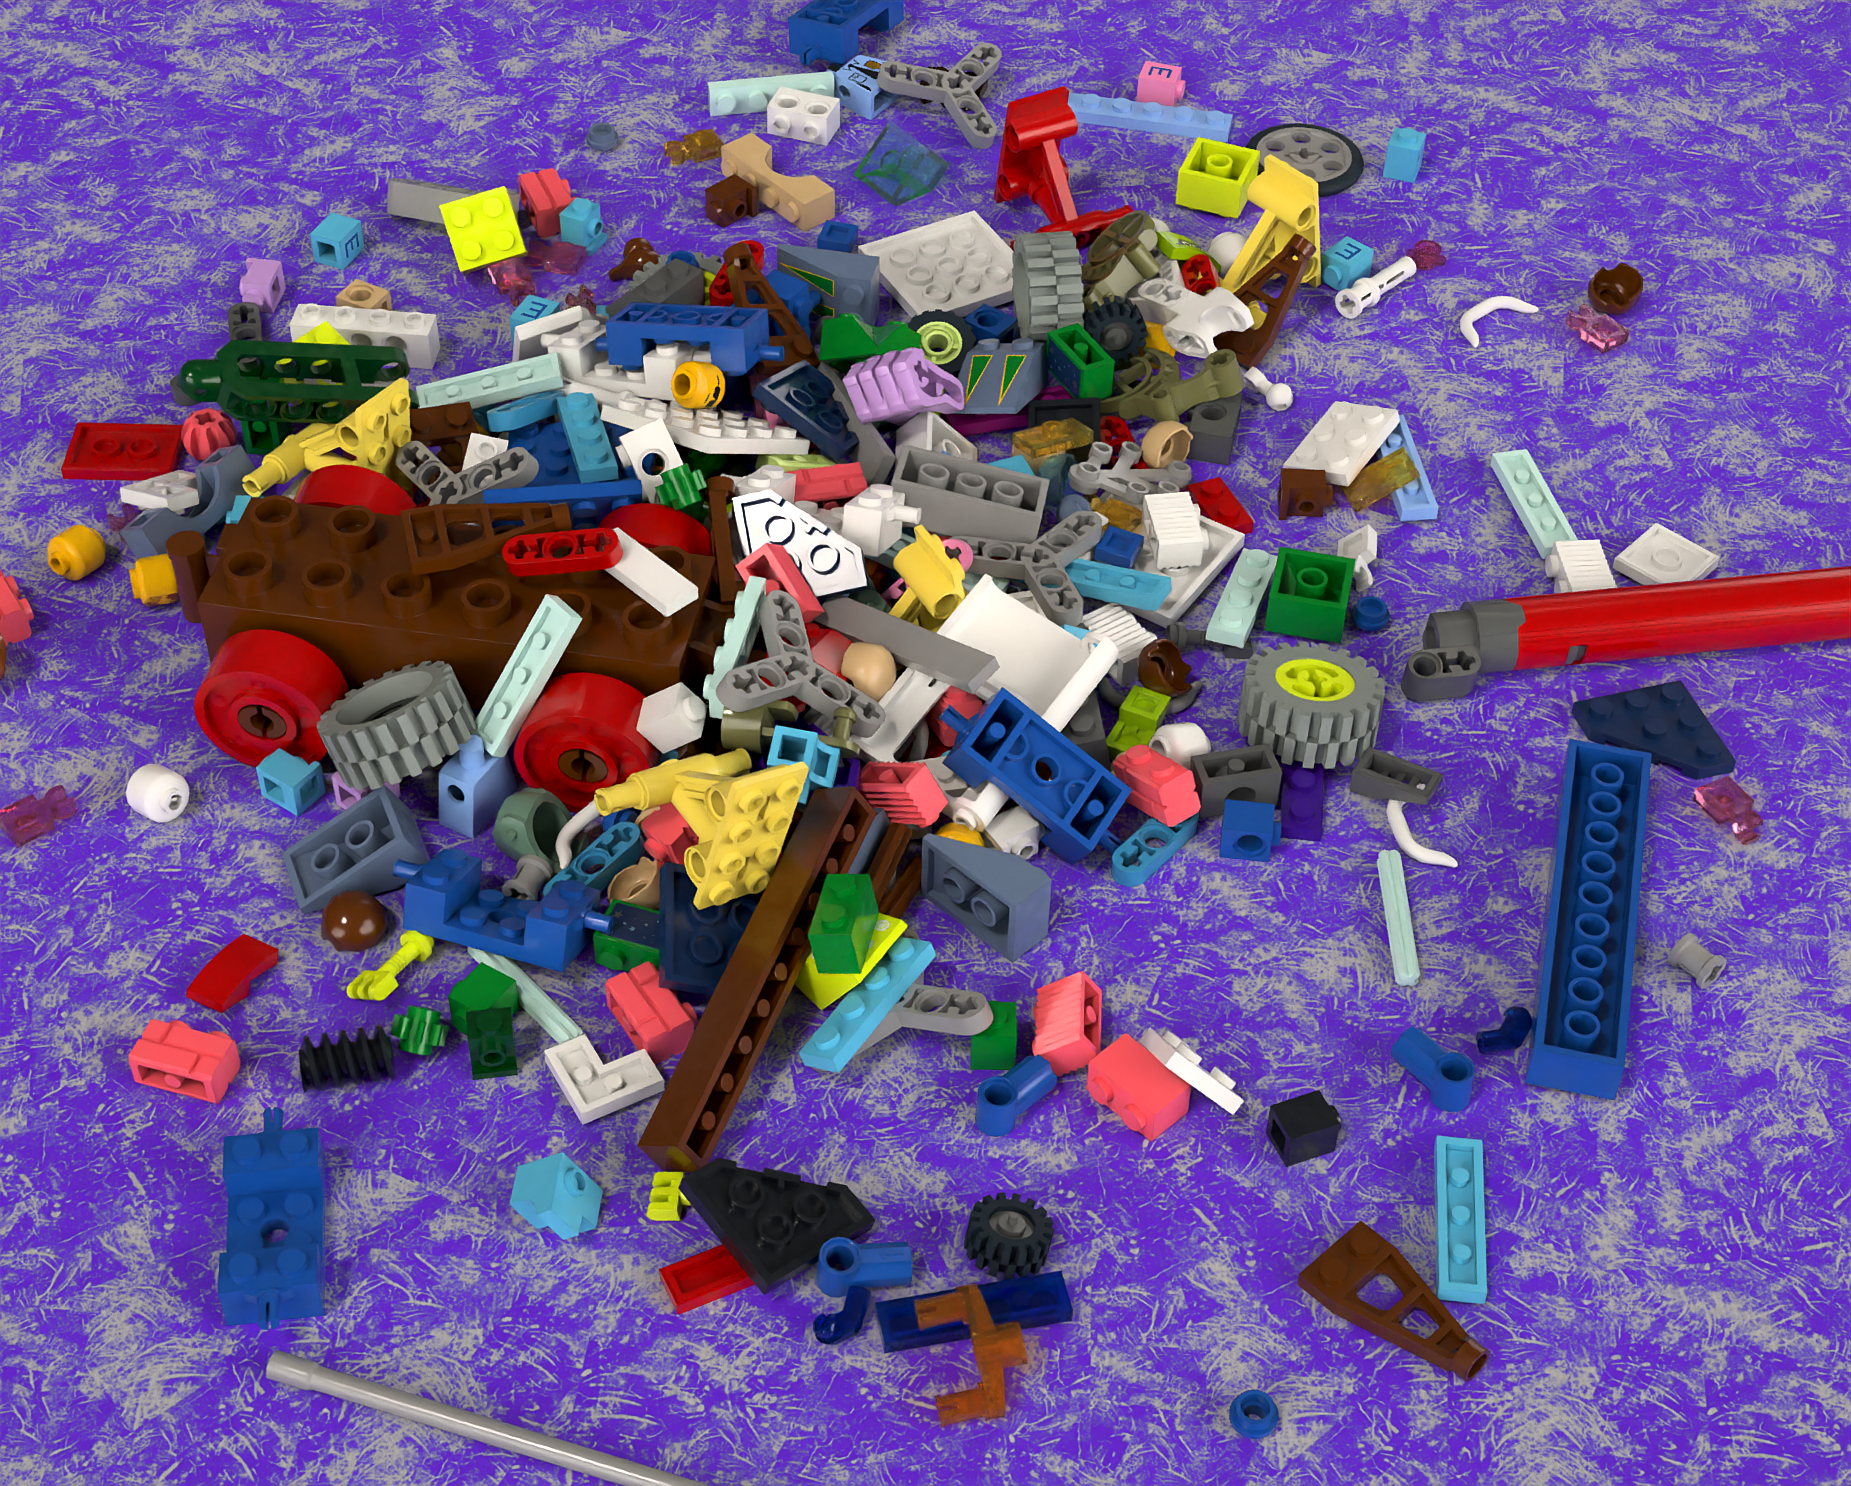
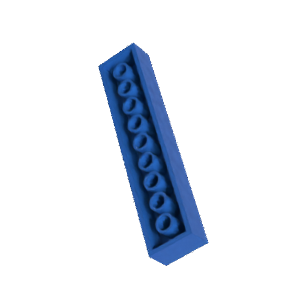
(1590, 921)

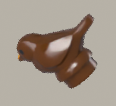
(635, 255)

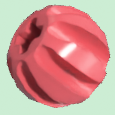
(206, 432)

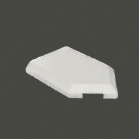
(528, 335)

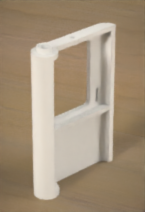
(1037, 665)

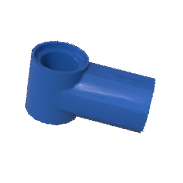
(1444, 1073)
(1007, 1096)
(865, 1263)

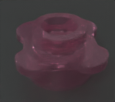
(1426, 255)

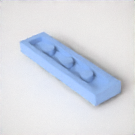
(1414, 500)

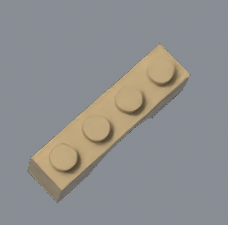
(798, 199)

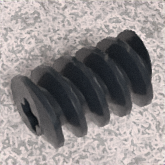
(346, 1058)

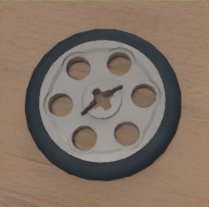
(1310, 156)

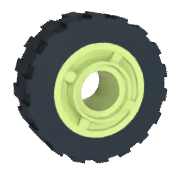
(946, 332)

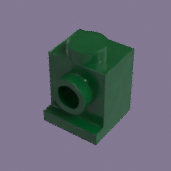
(491, 1043)

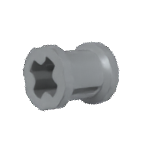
(530, 877)
(1696, 960)

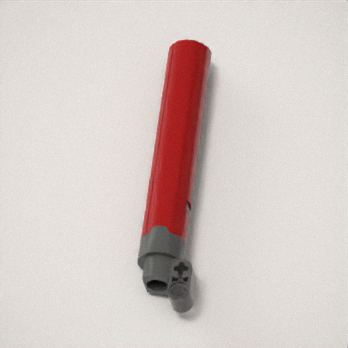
(1626, 626)

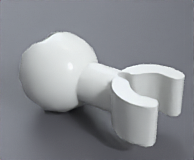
(1277, 395)

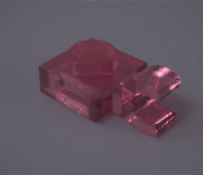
(1729, 802)

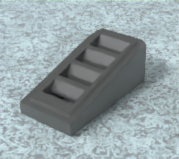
(1383, 777)

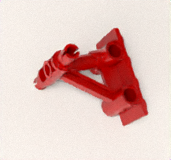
(1035, 169)

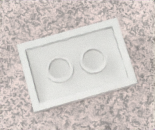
(1344, 441)

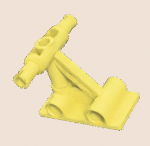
(1289, 208)
(370, 433)
(932, 581)
(736, 819)

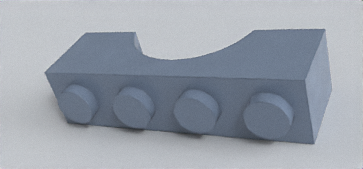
(217, 485)

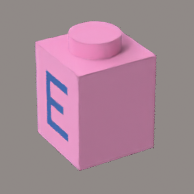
(1160, 84)

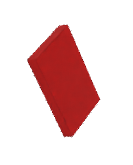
(122, 451)

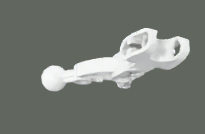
(1187, 317)

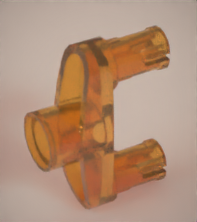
(993, 1349)

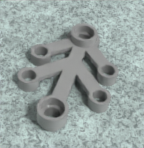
(1088, 477)

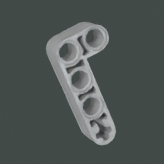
(422, 199)

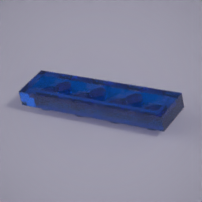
(1029, 1299)

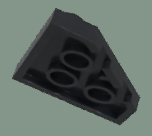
(772, 1217)

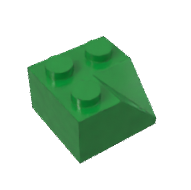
(851, 341)
(1309, 594)

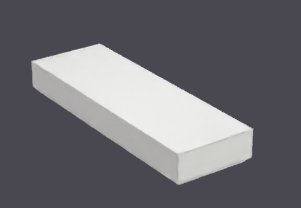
(651, 577)

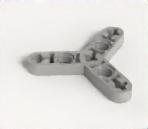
(943, 89)
(509, 470)
(1041, 563)
(804, 678)
(960, 1013)

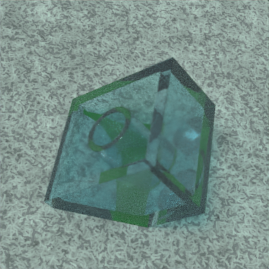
(900, 166)

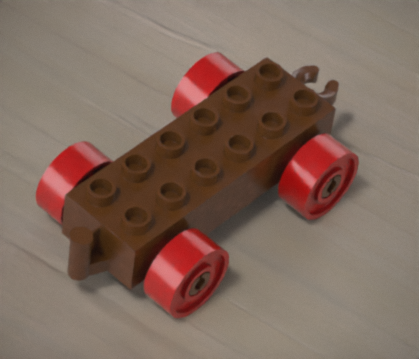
(327, 598)

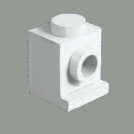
(1014, 832)

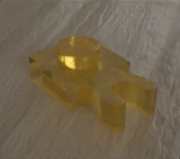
(699, 146)
(1118, 513)

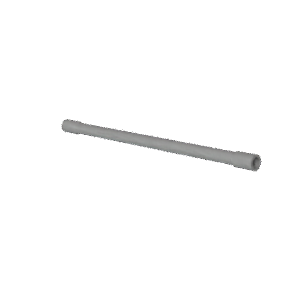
(312, 1376)

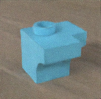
(796, 746)
(556, 1196)

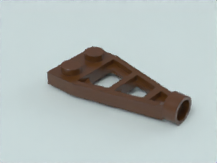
(745, 275)
(1252, 344)
(443, 426)
(718, 495)
(428, 539)
(1353, 1263)

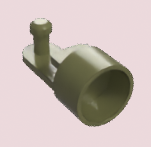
(755, 728)

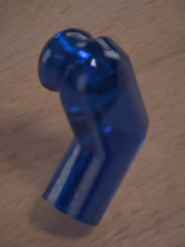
(1509, 1035)
(845, 1323)

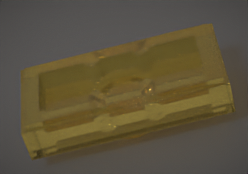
(1052, 437)
(1380, 479)

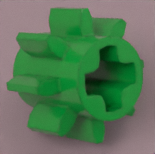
(707, 463)
(680, 486)
(419, 1030)

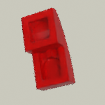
(229, 973)

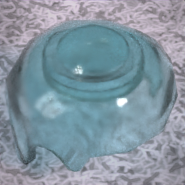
(1057, 469)

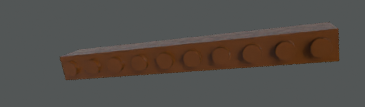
(754, 984)

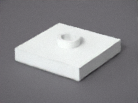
(1664, 558)

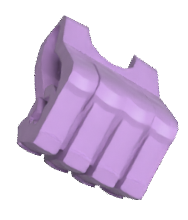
(901, 386)

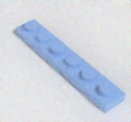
(1151, 117)

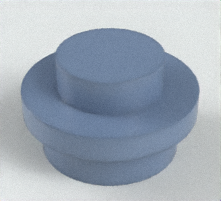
(602, 136)
(1070, 505)

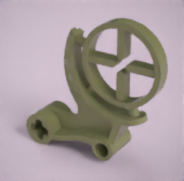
(1116, 269)
(1166, 395)

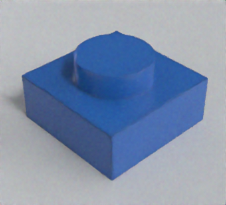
(837, 236)
(1119, 547)

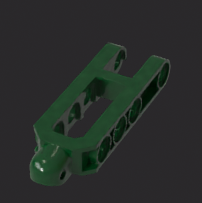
(345, 365)

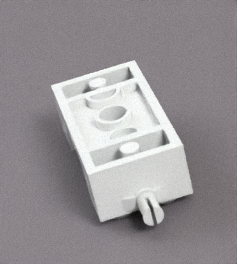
(586, 365)
(868, 520)

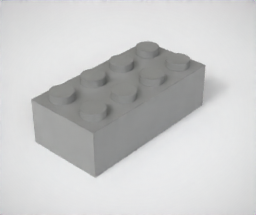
(970, 496)

